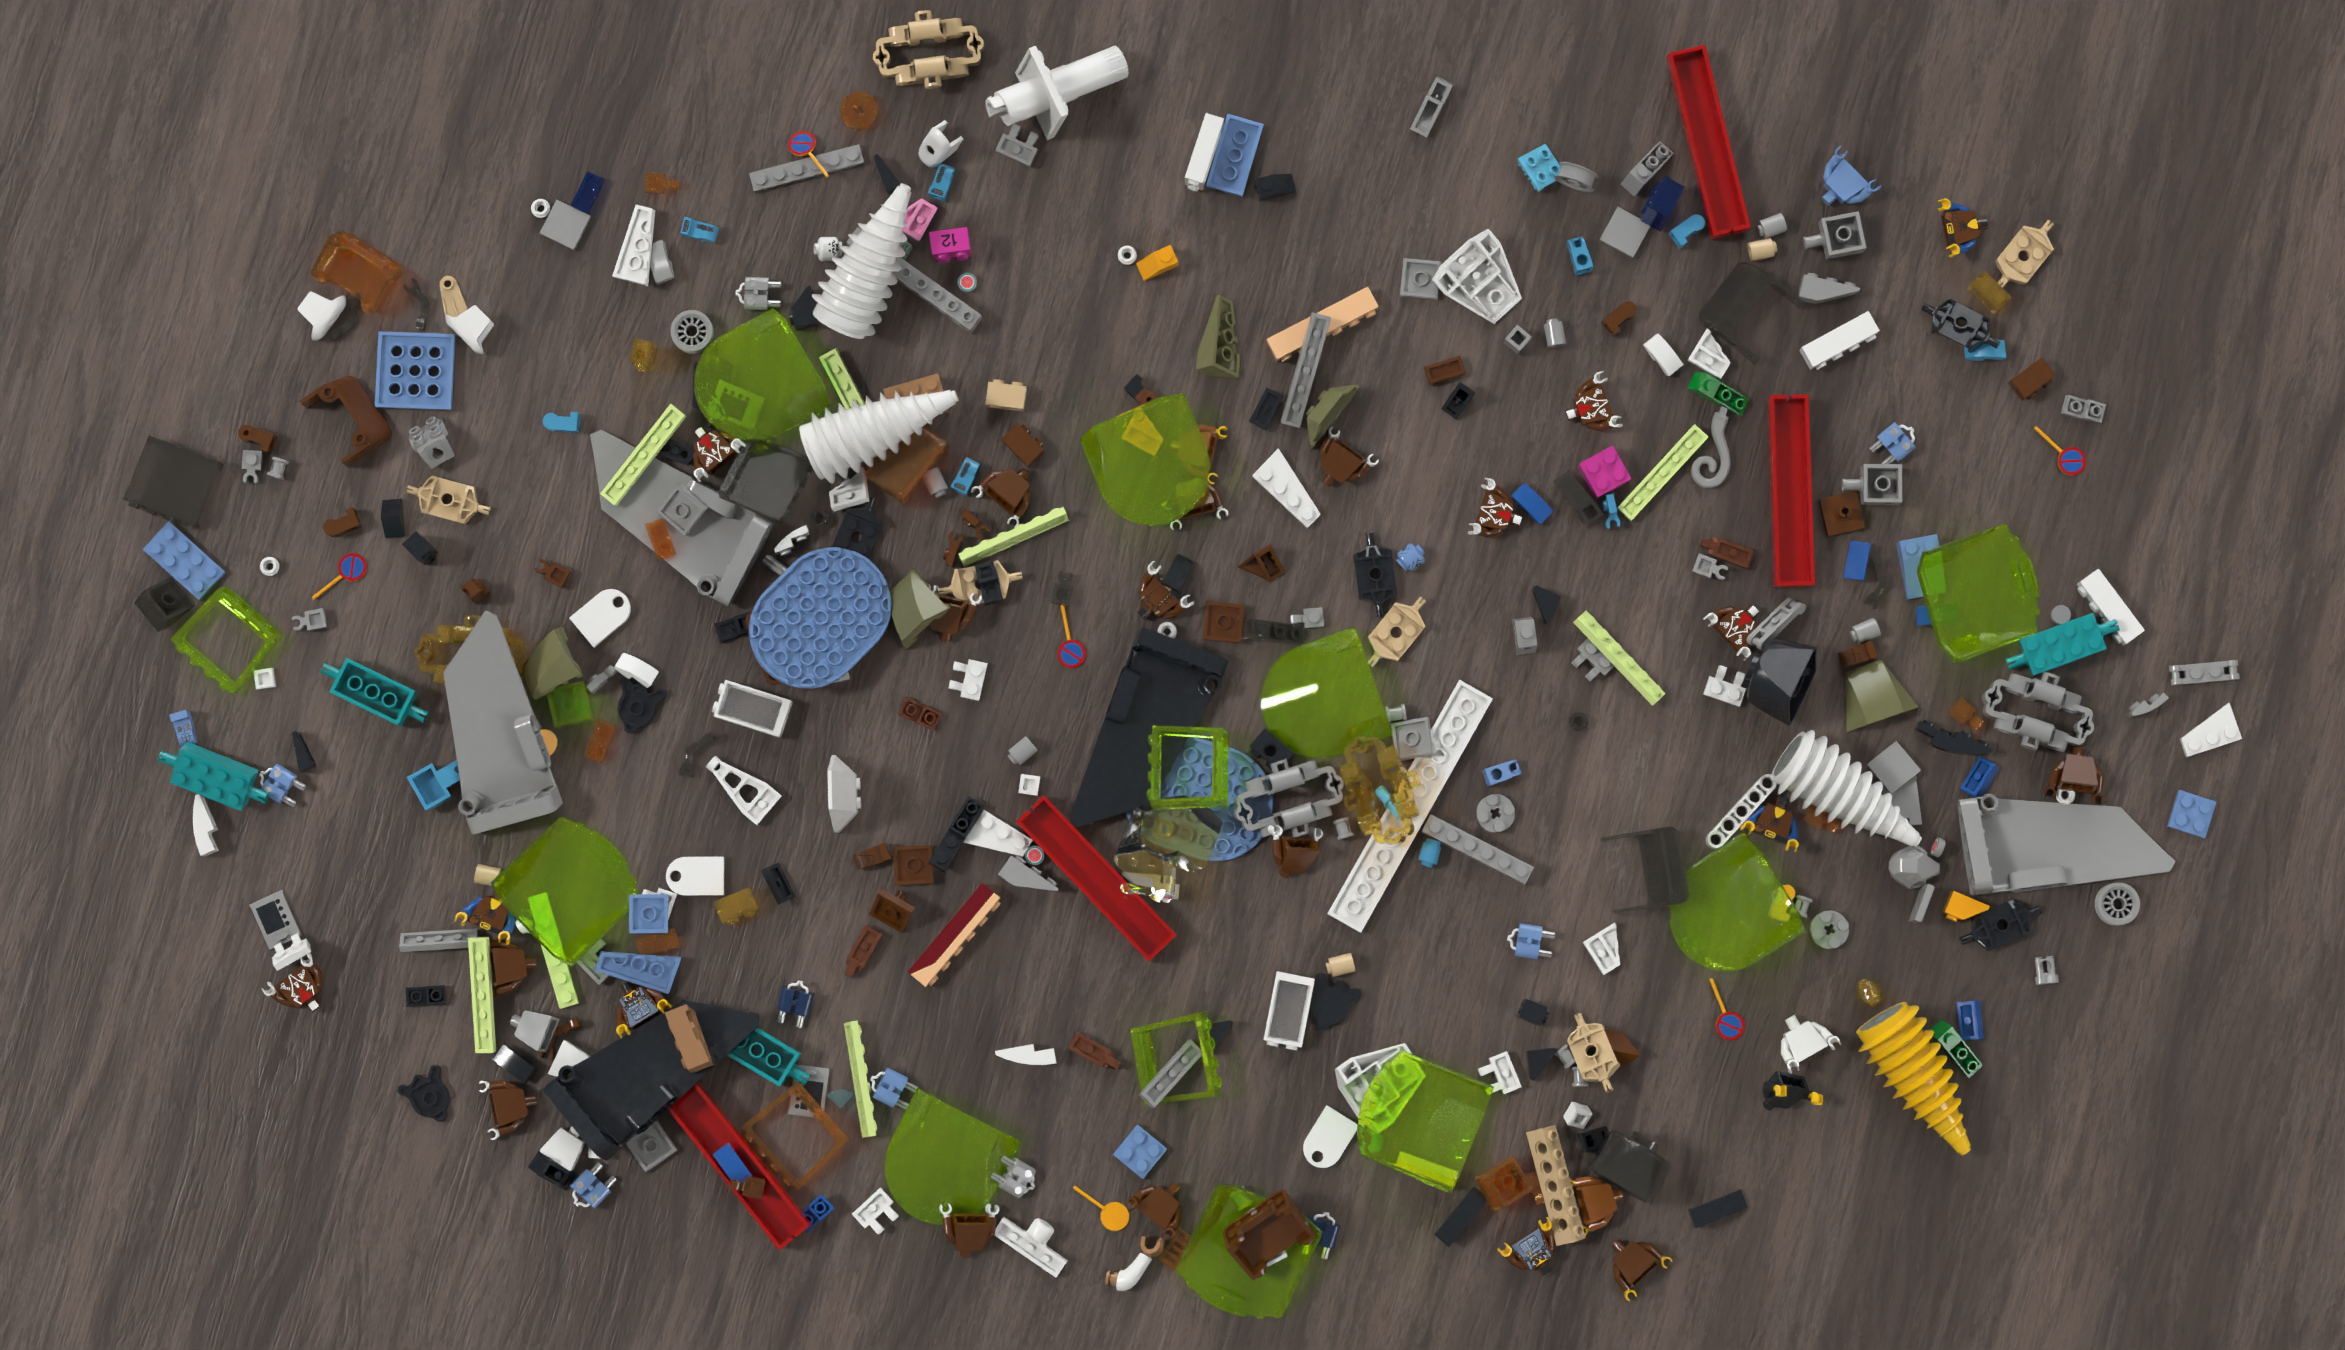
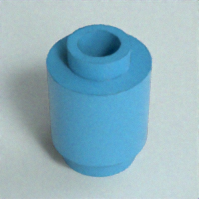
(1430, 852)

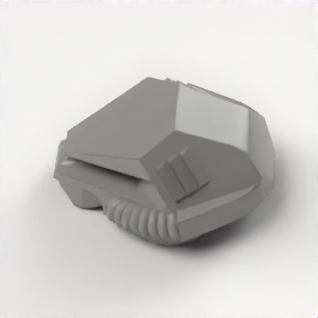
(1912, 867)

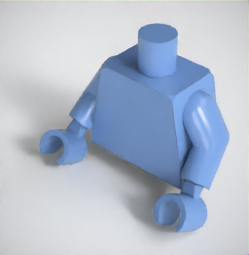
(1844, 182)

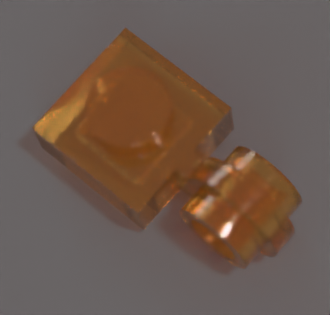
(1962, 712)
(1818, 821)

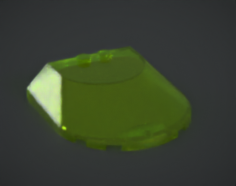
(758, 380)
(1150, 461)
(1323, 697)
(1734, 909)
(944, 1160)

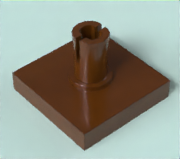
(1841, 513)
(892, 910)

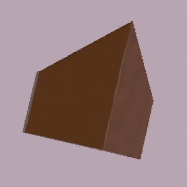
(1263, 564)
(1622, 1047)

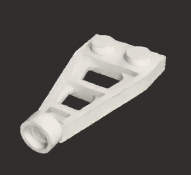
(760, 805)

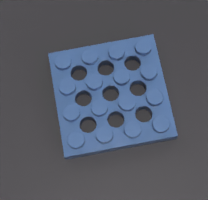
(422, 400)

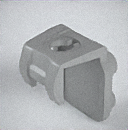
(429, 437)

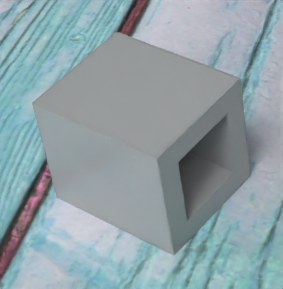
(1517, 339)

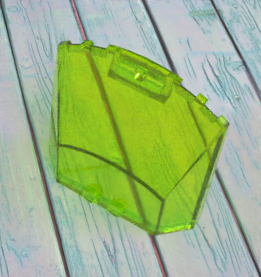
(1979, 592)
(567, 889)
(1421, 1119)
(1217, 1275)

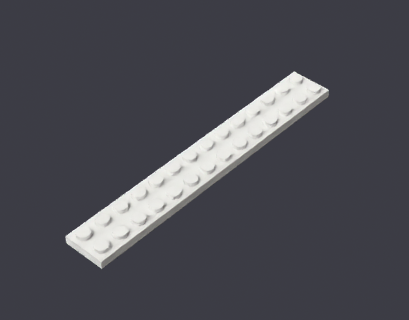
(1380, 861)

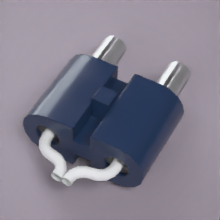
(795, 1001)
(1329, 1232)

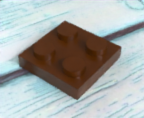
(1223, 622)
(912, 865)

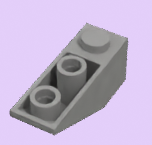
(1647, 168)
(1820, 290)
(1021, 876)

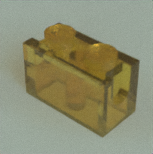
(1989, 292)
(643, 355)
(736, 906)

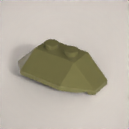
(1327, 411)

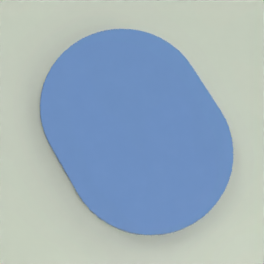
(820, 618)
(1193, 778)

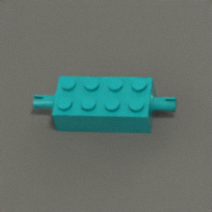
(2062, 644)
(374, 692)
(213, 776)
(769, 1058)

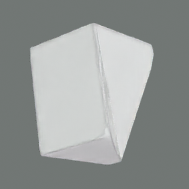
(1577, 1115)

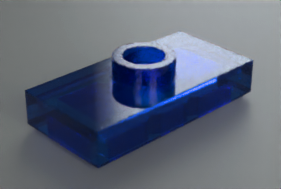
(587, 192)

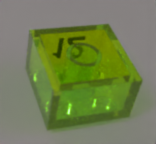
(570, 705)

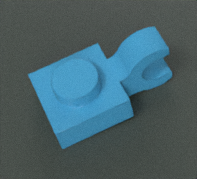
(1610, 507)

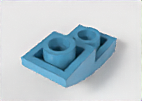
(1987, 352)

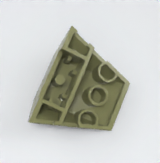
(914, 607)
(550, 664)
(1873, 695)

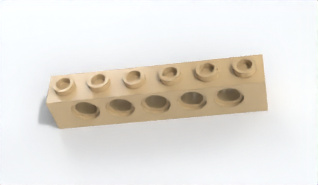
(1555, 1185)

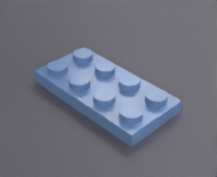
(1234, 155)
(184, 560)

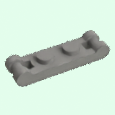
(1775, 623)
(2204, 672)

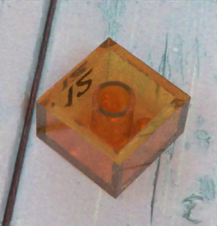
(1503, 1183)

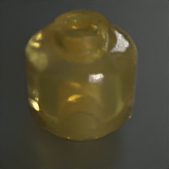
(1869, 992)

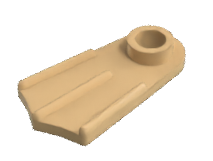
(452, 297)

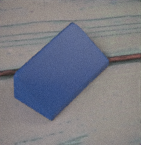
(1856, 561)
(1979, 778)
(1970, 1020)

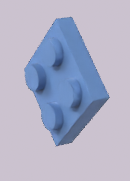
(2191, 814)
(648, 913)
(1140, 1151)

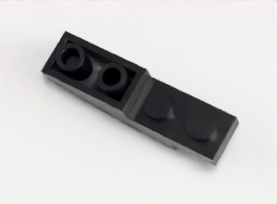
(1959, 744)
(956, 834)

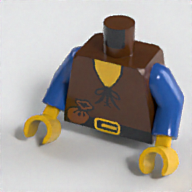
(1960, 227)
(1774, 823)
(490, 915)

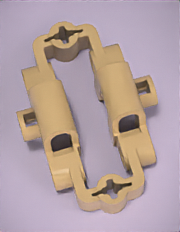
(929, 66)

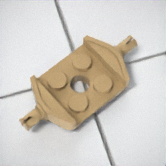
(2035, 244)
(463, 503)
(964, 582)
(1407, 620)
(1600, 1065)

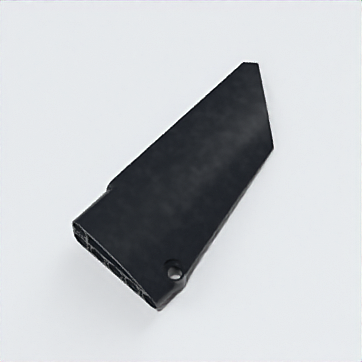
(1156, 687)
(640, 1077)

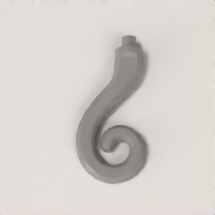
(1717, 428)

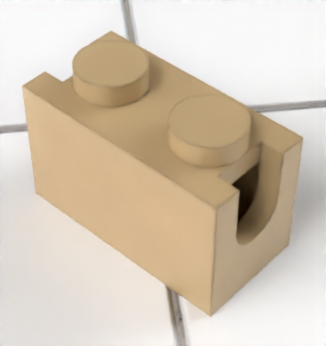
(1006, 395)

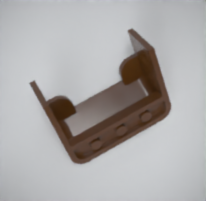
(373, 427)

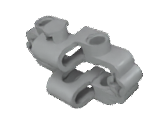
(2040, 731)
(1284, 780)

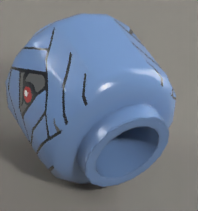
(1411, 557)

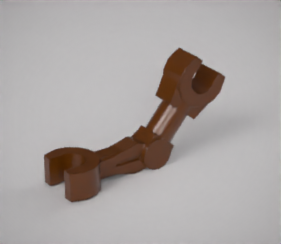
(571, 1025)

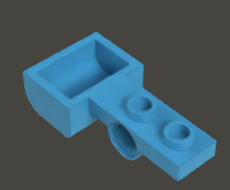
(433, 784)

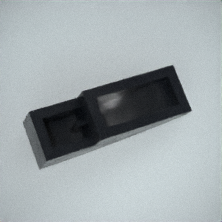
(1717, 1208)
(1461, 1216)

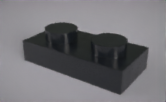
(1266, 409)
(778, 883)

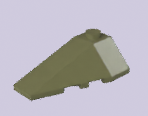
(1217, 349)

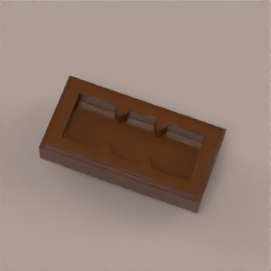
(1444, 370)

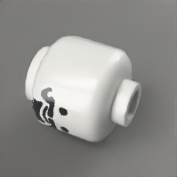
(827, 248)

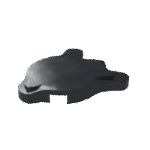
(637, 705)
(1330, 1002)
(428, 1095)

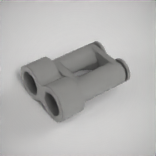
(2045, 978)

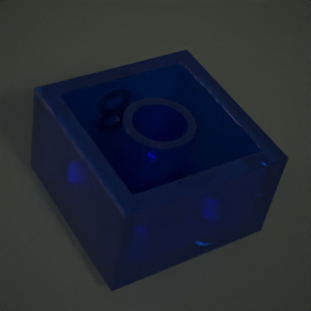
(1661, 203)

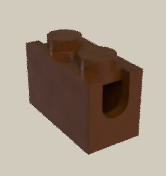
(2031, 379)
(1023, 445)

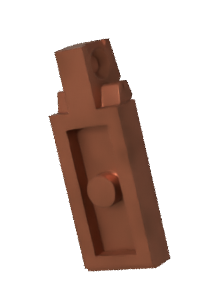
(1728, 551)
(862, 950)
(1093, 1051)

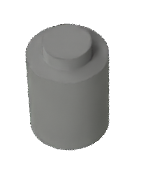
(1772, 226)
(1554, 333)
(935, 482)
(1865, 631)
(1022, 751)

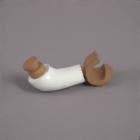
(1130, 1276)

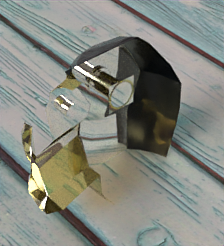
(1161, 842)

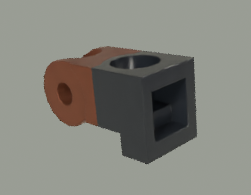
(1138, 392)

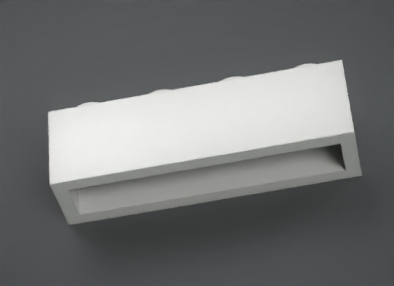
(1839, 340)
(2109, 606)

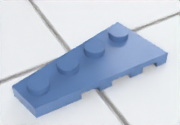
(642, 969)

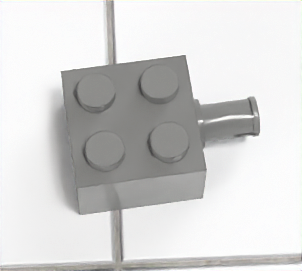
(1839, 236)
(1877, 484)

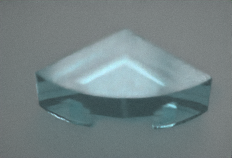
(840, 1097)

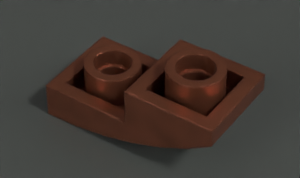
(919, 713)

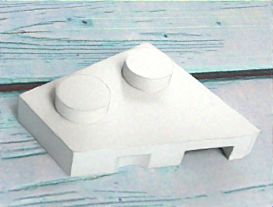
(850, 492)

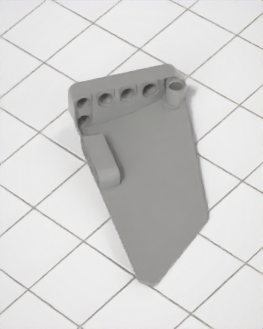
(719, 545)
(496, 734)
(2051, 845)

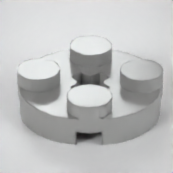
(1505, 808)
(1840, 928)

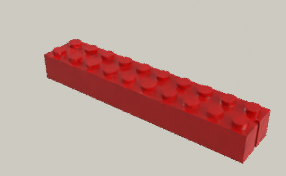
(1708, 142)
(1791, 491)
(1096, 878)
(710, 1131)

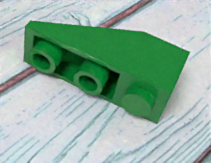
(1718, 393)
(1955, 1048)

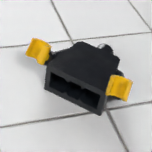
(1787, 1089)

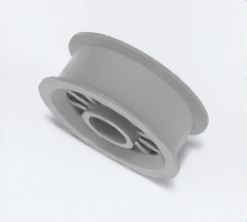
(1576, 177)
(700, 346)
(2132, 896)

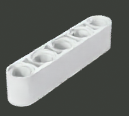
(1732, 815)

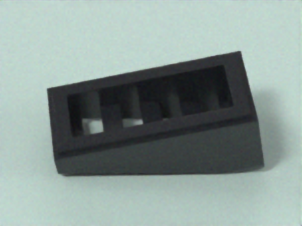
(889, 180)
(303, 755)

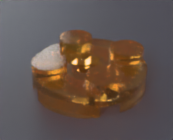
(868, 105)

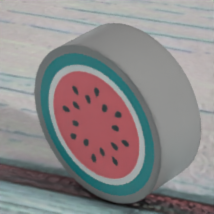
(967, 282)
(1938, 847)
(1034, 855)

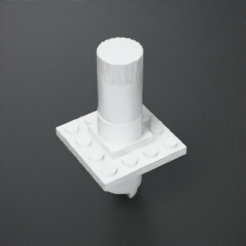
(1047, 91)

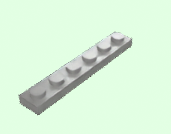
(806, 168)
(1305, 369)

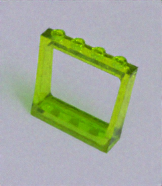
(248, 617)
(1219, 775)
(1146, 1062)

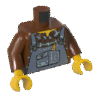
(638, 1007)
(1532, 1249)

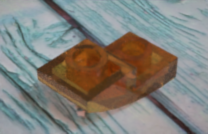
(660, 539)
(600, 740)
(657, 942)

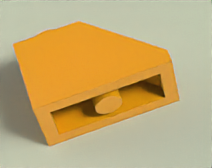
(1157, 263)
(1962, 907)

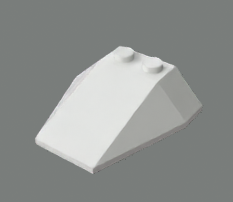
(1479, 277)
(842, 793)
(1358, 1072)

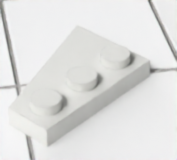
(2212, 733)
(997, 835)

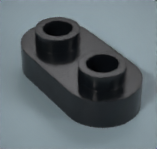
(676, 451)

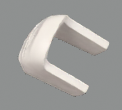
(940, 145)
(321, 312)
(471, 327)

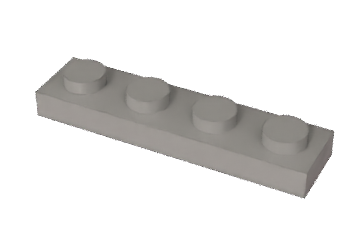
(436, 940)
(1171, 1073)

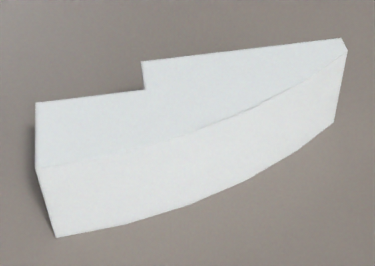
(203, 827)
(1027, 1055)

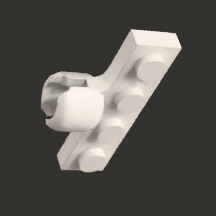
(1032, 1243)

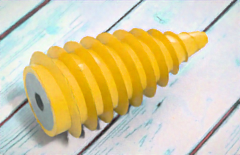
(1916, 1072)

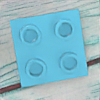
(1540, 167)

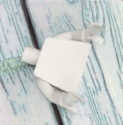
(1804, 1041)

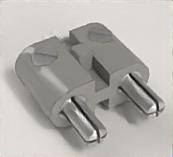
(757, 293)
(1016, 1178)

